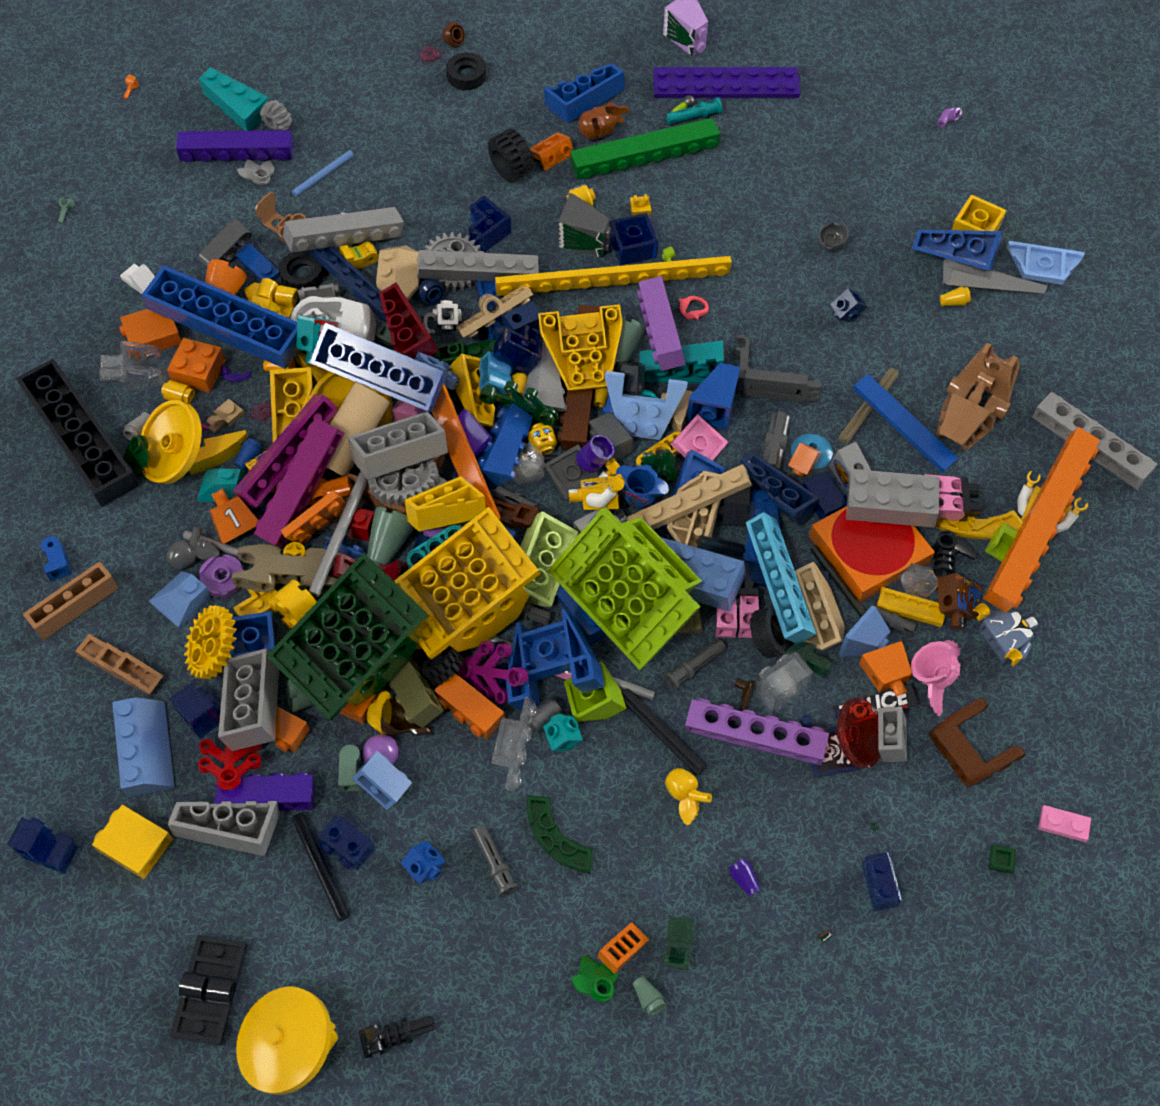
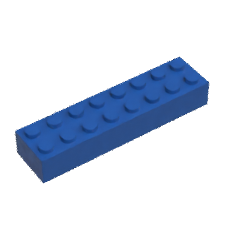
(222, 316)

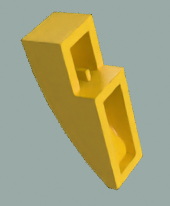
(218, 450)

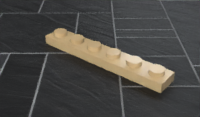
(695, 498)

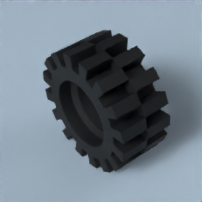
(442, 666)

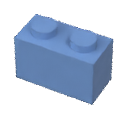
(382, 780)

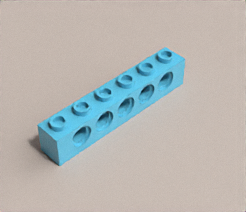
(780, 578)

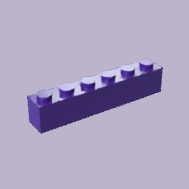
(234, 145)

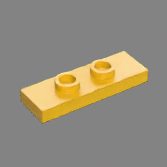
(910, 606)

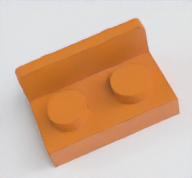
(552, 150)

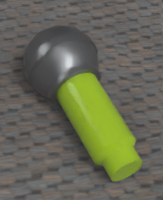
(687, 102)

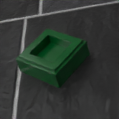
(1002, 859)

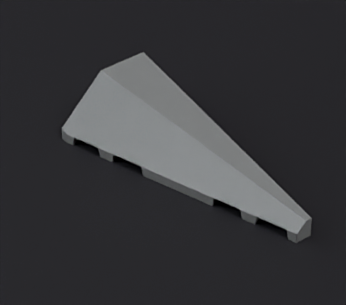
(970, 276)
(547, 382)

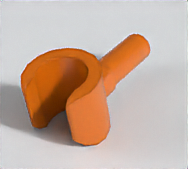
(132, 83)

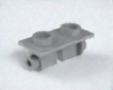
(324, 291)

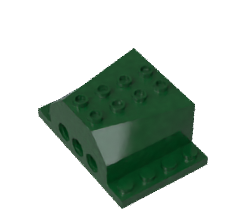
(351, 639)

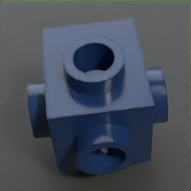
(848, 305)

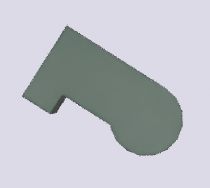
(349, 763)

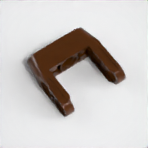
(961, 754)

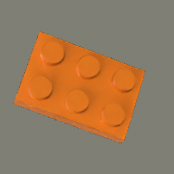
(315, 518)

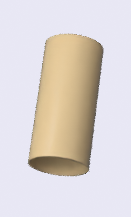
(357, 414)

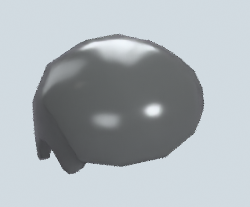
(833, 236)

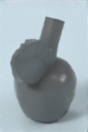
(184, 554)

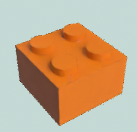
(196, 364)

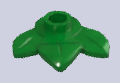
(593, 976)

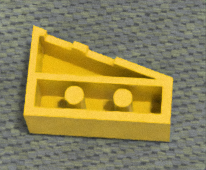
(445, 505)

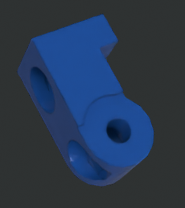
(57, 558)

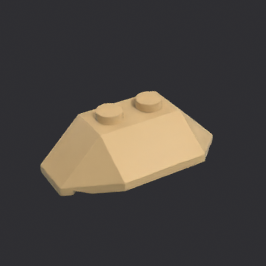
(399, 266)
(700, 522)
(821, 607)

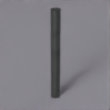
(846, 591)

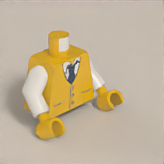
(599, 491)
(1028, 496)

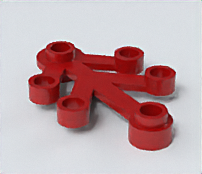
(228, 777)

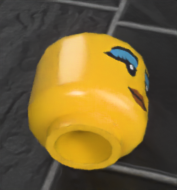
(543, 438)

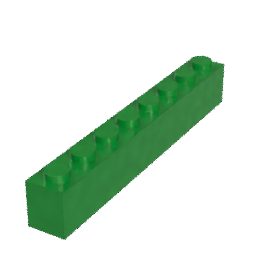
(644, 148)

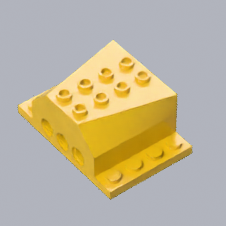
(469, 585)

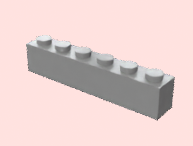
(342, 229)
(473, 265)

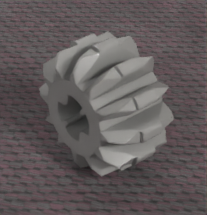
(275, 116)

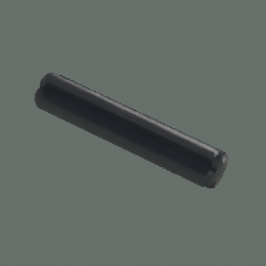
(720, 546)

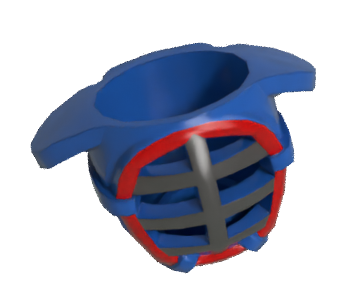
(641, 485)

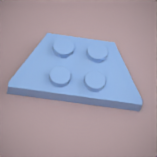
(1044, 262)

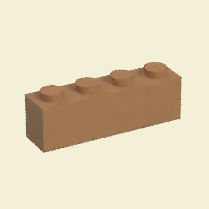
(71, 600)

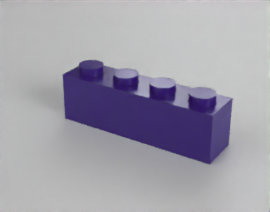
(289, 791)

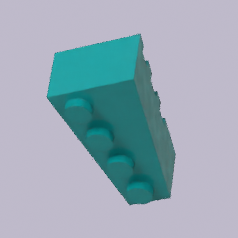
(234, 98)
(699, 361)

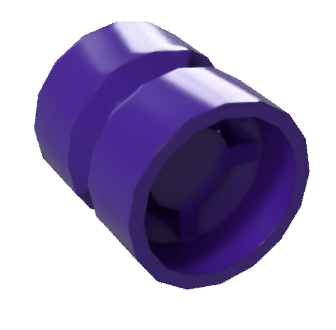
(595, 453)

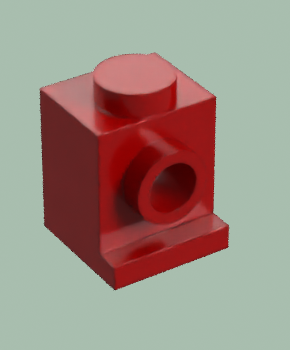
(361, 524)

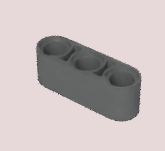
(226, 243)

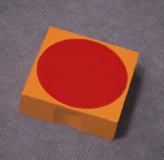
(869, 552)

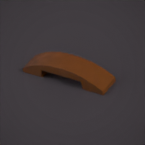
(516, 516)

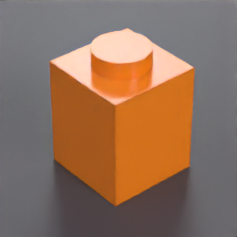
(804, 459)

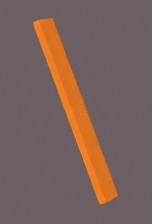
(460, 448)

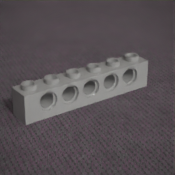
(1113, 452)

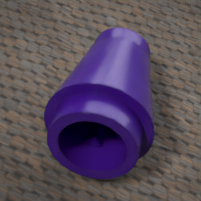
(744, 876)

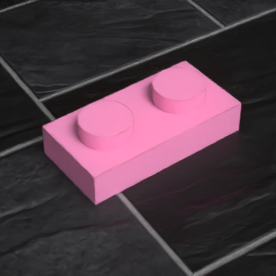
(1064, 823)

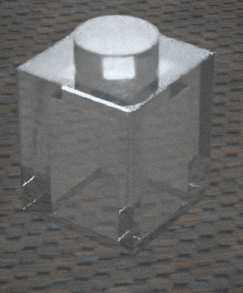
(918, 580)

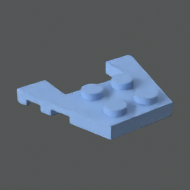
(643, 415)

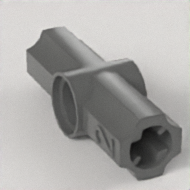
(776, 439)

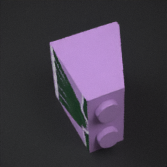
(686, 25)

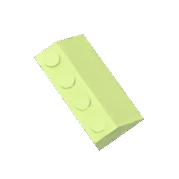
(543, 545)

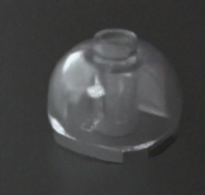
(529, 466)

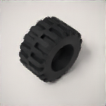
(510, 155)

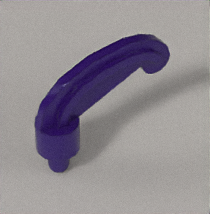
(234, 377)

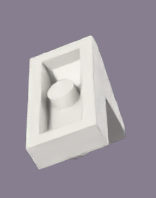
(138, 277)

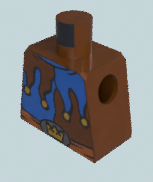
(958, 599)

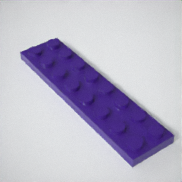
(726, 82)

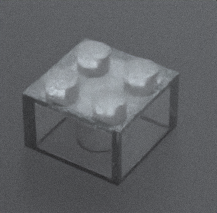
(783, 681)

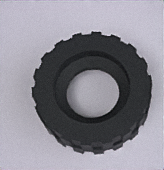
(466, 60)
(296, 259)
(768, 633)

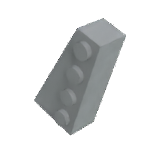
(228, 825)

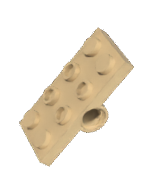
(487, 317)

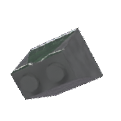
(583, 228)

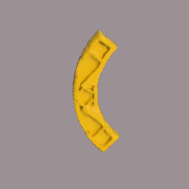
(979, 528)

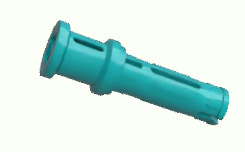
(702, 110)

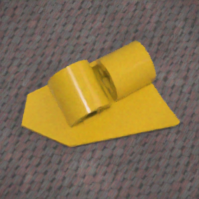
(281, 295)

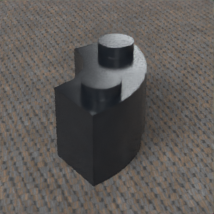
(634, 376)
(736, 508)

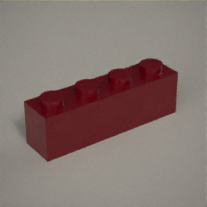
(404, 325)

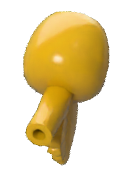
(683, 787)

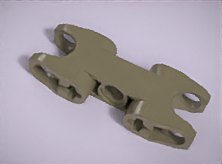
(274, 568)

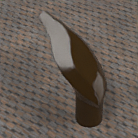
(748, 688)

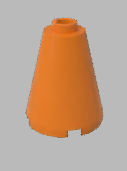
(224, 277)

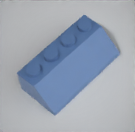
(143, 746)

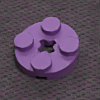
(214, 566)

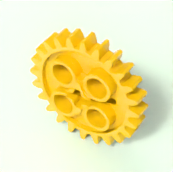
(210, 642)

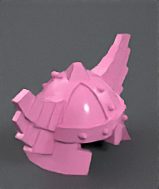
(937, 668)

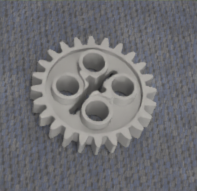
(450, 244)
(415, 481)

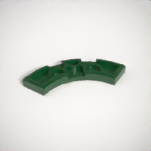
(552, 840)

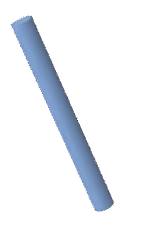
(322, 173)

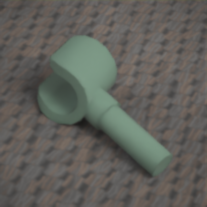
(62, 202)

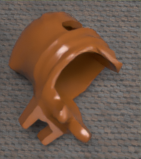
(601, 120)

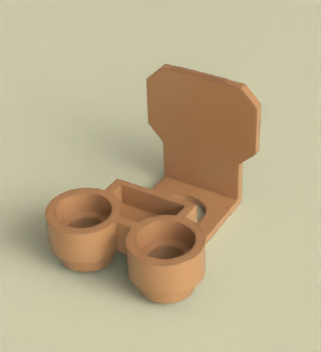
(266, 211)

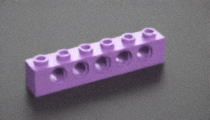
(766, 742)

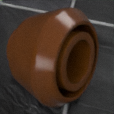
(453, 34)

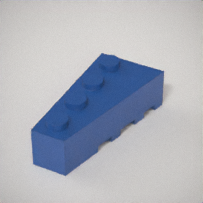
(963, 246)

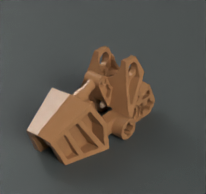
(963, 417)

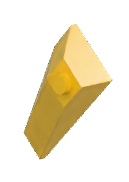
(468, 389)
(289, 395)

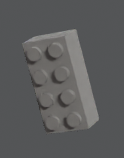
(397, 445)
(893, 498)
(248, 700)

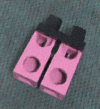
(955, 498)
(743, 606)

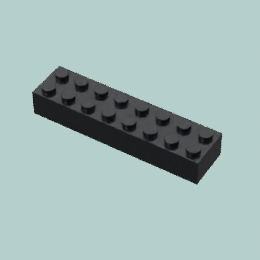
(77, 432)

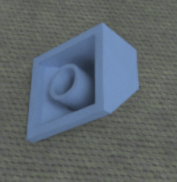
(181, 598)
(866, 635)

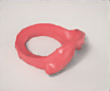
(693, 314)

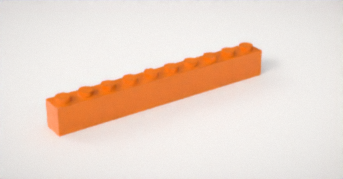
(1041, 520)

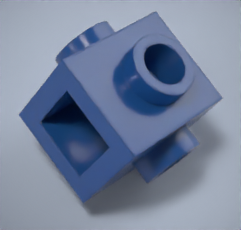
(423, 862)

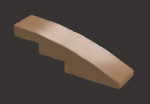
(119, 664)

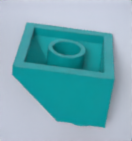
(220, 479)

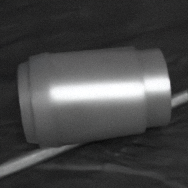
(544, 712)

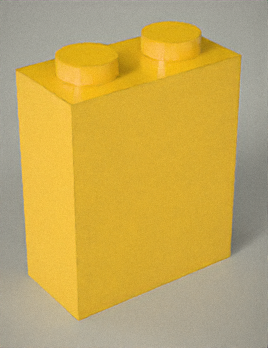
(132, 841)

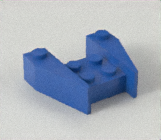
(551, 652)

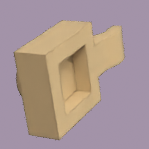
(224, 414)

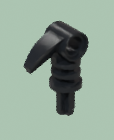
(945, 554)
(375, 1039)

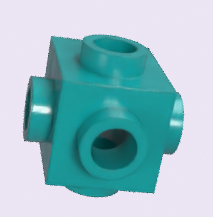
(562, 732)

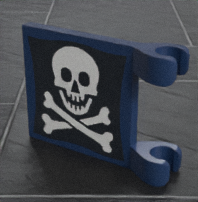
(834, 759)

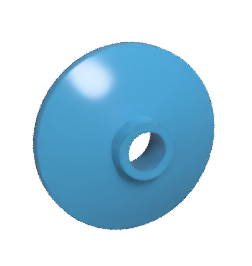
(820, 444)

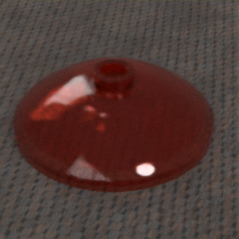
(858, 732)

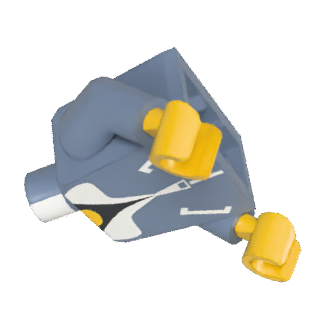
(1007, 633)

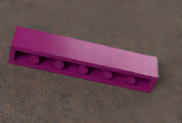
(275, 460)
(299, 481)

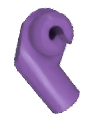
(949, 115)

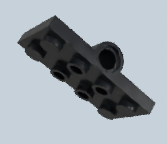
(208, 990)

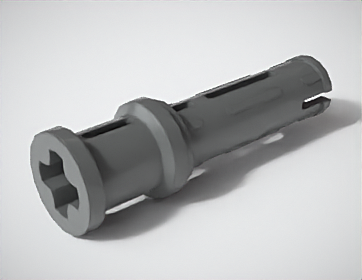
(687, 669)
(498, 870)

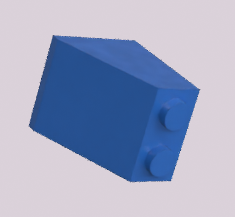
(715, 396)

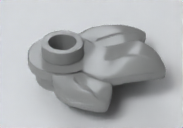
(258, 174)

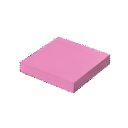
(701, 438)

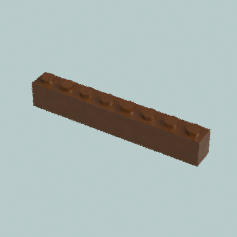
(579, 405)

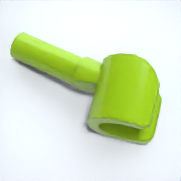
(668, 253)

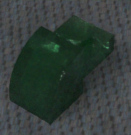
(817, 663)
(678, 943)

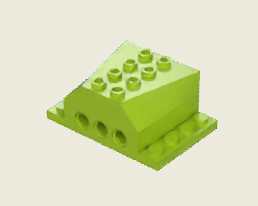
(628, 584)

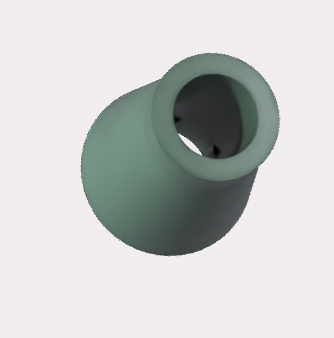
(649, 997)

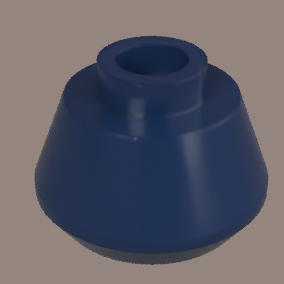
(431, 291)

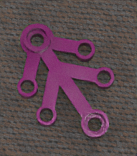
(470, 671)

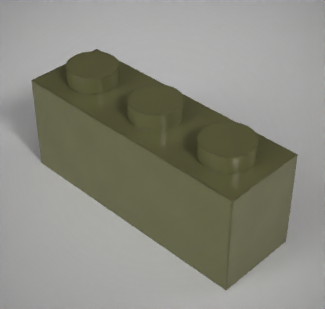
(415, 694)

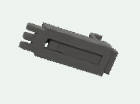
(772, 383)

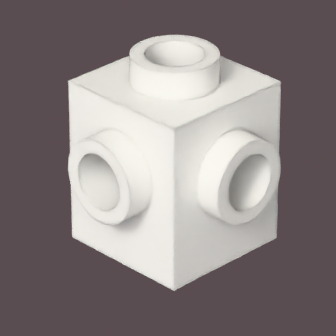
(452, 309)

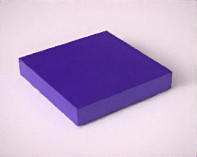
(475, 432)

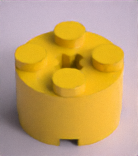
(292, 603)

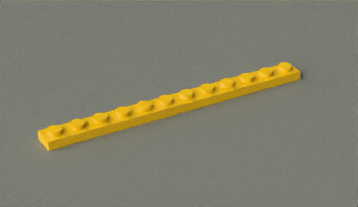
(614, 275)

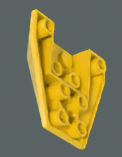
(583, 345)

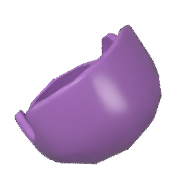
(384, 745)

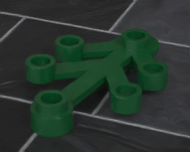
(542, 413)

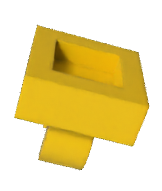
(640, 205)

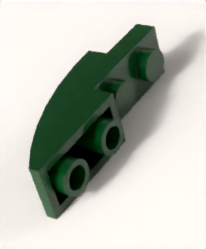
(449, 352)

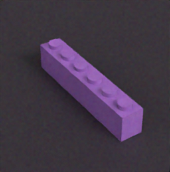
(662, 327)

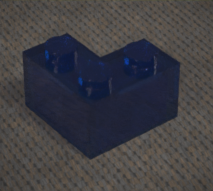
(489, 225)
(519, 349)
(197, 709)
(38, 844)

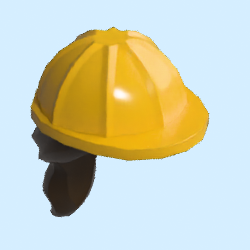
(388, 718)

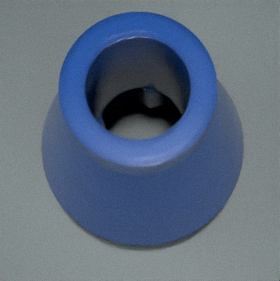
(249, 450)

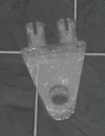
(131, 368)

